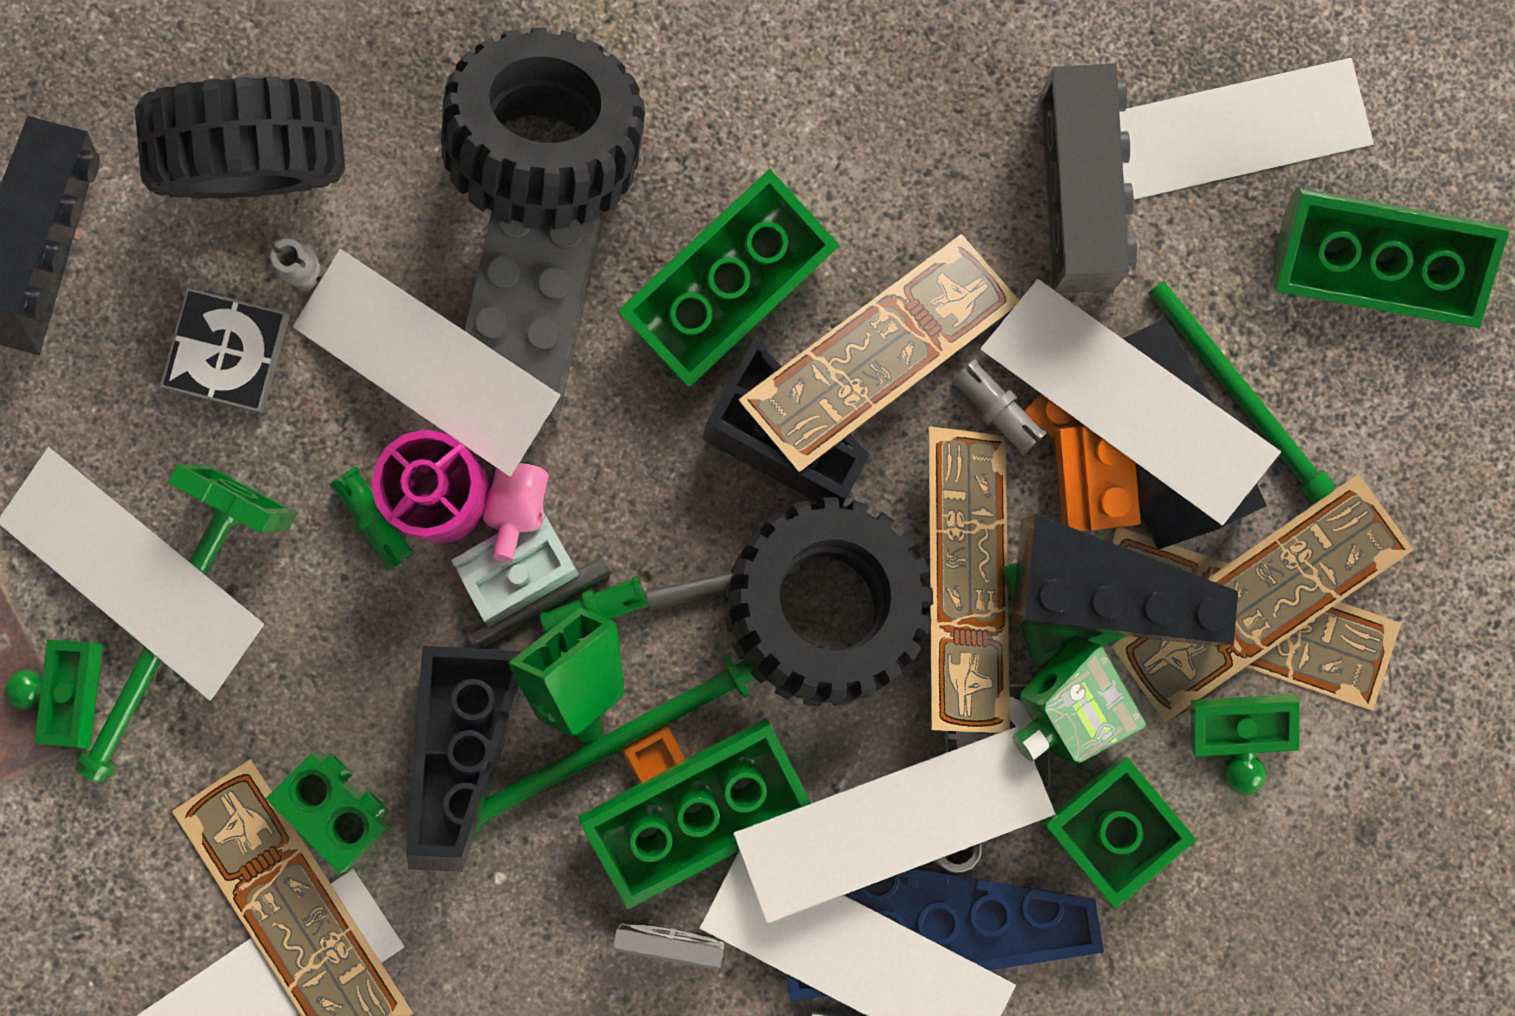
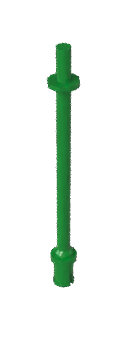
(597, 750)

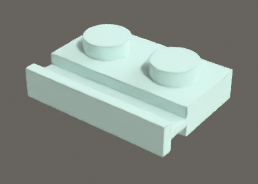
(507, 587)

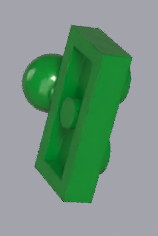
(63, 693)
(1243, 729)

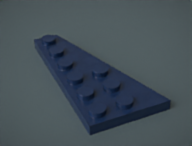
(981, 919)

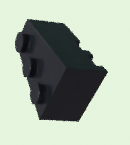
(739, 435)

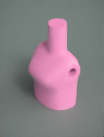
(515, 506)

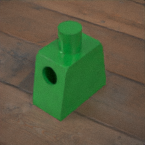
(573, 674)

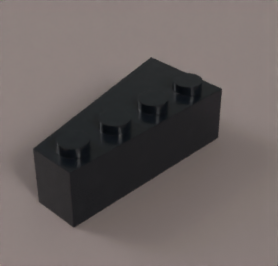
(38, 221)
(459, 738)

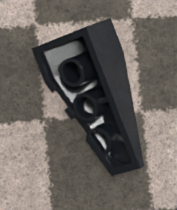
(1164, 511)

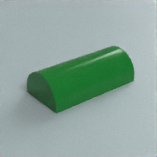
(1387, 257)
(727, 279)
(691, 811)

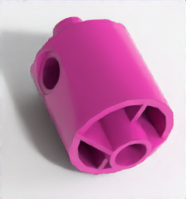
(430, 487)

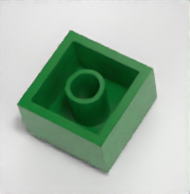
(1118, 831)

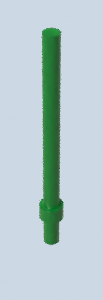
(1314, 483)

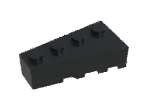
(1103, 588)

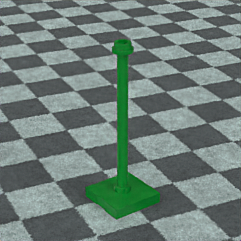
(230, 504)

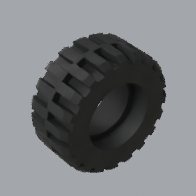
(548, 78)
(239, 138)
(880, 560)

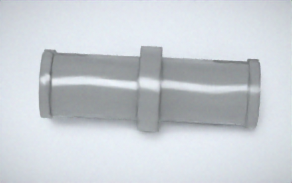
(296, 264)
(999, 408)

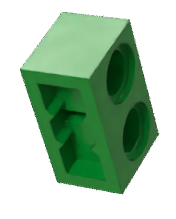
(321, 822)

